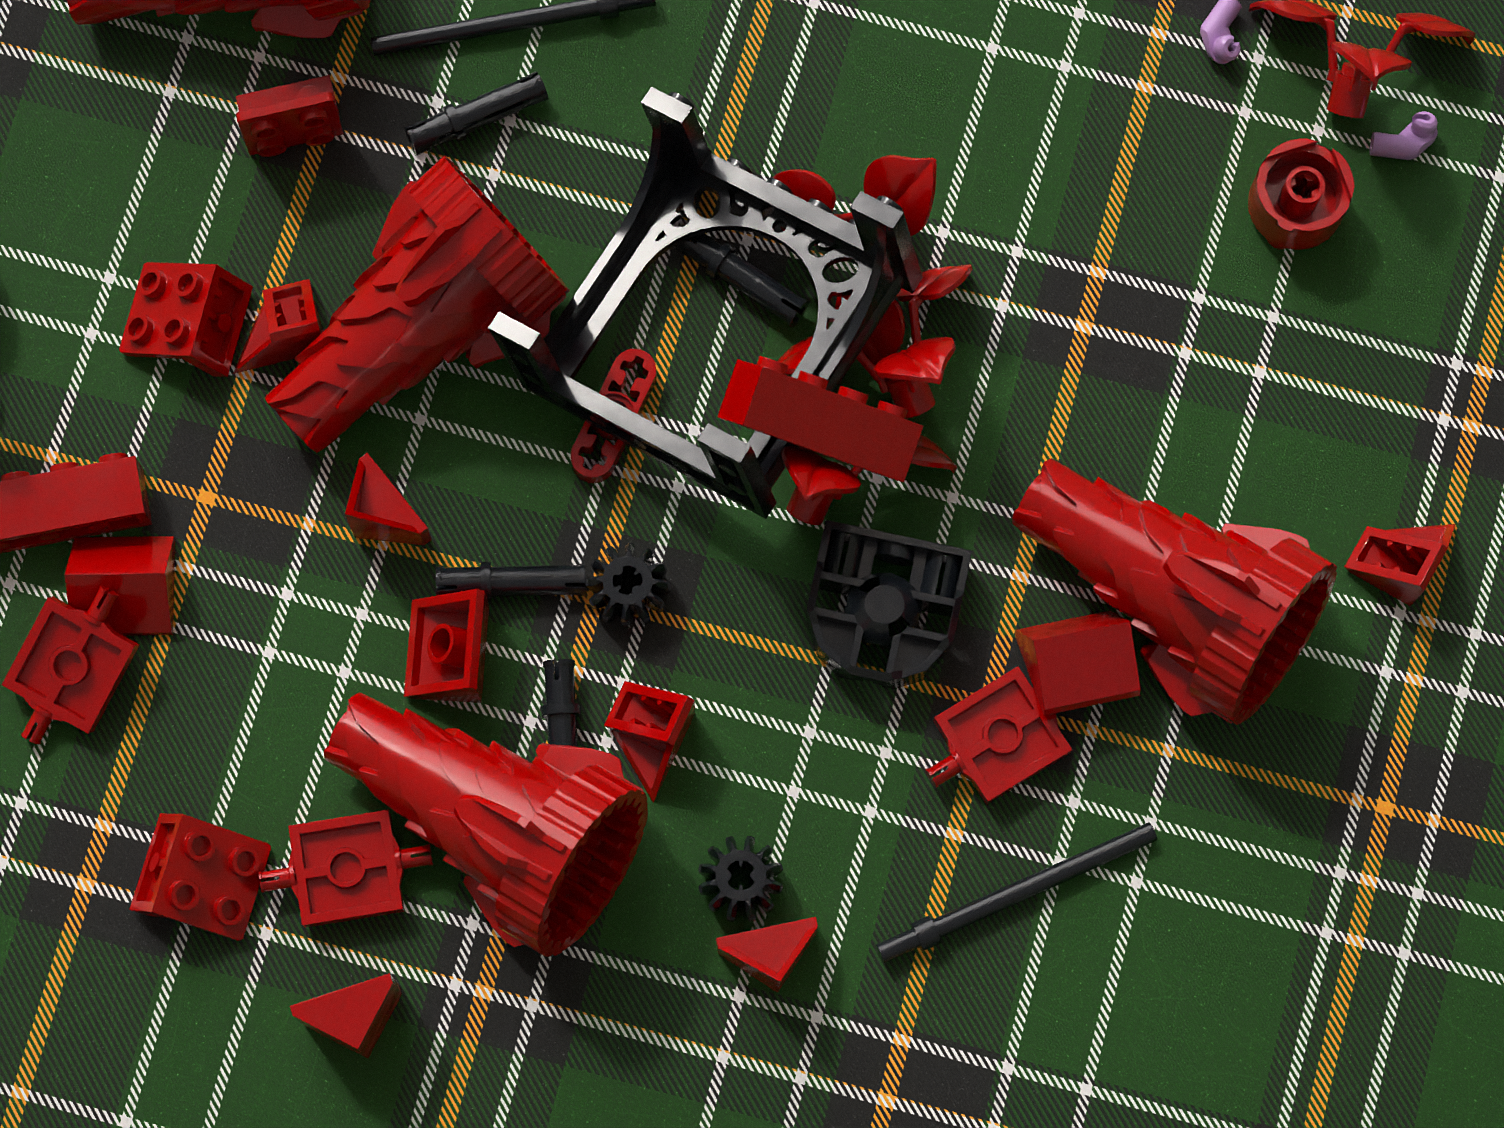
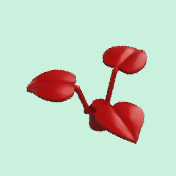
(1357, 79)
(903, 180)
(924, 362)
(823, 480)

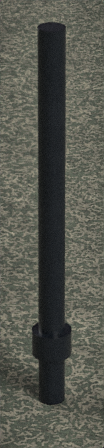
(503, 23)
(928, 932)

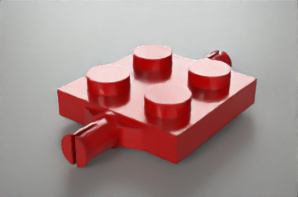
(70, 665)
(998, 737)
(346, 868)

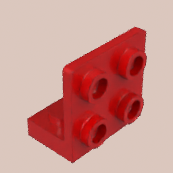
(289, 116)
(187, 315)
(200, 875)

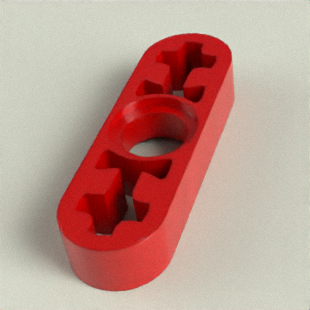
(616, 378)

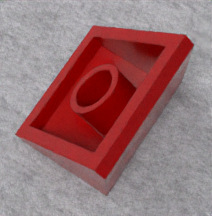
(136, 570)
(447, 647)
(1080, 661)
(352, 1014)

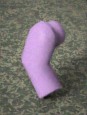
(1216, 32)
(1409, 142)

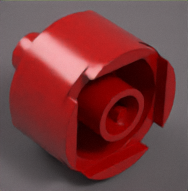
(1313, 172)

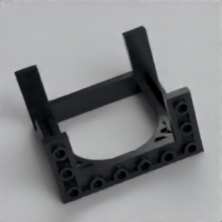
(674, 177)

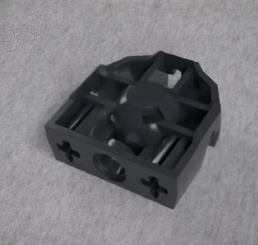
(869, 614)

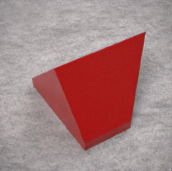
(283, 326)
(379, 510)
(1400, 559)
(650, 730)
(769, 951)

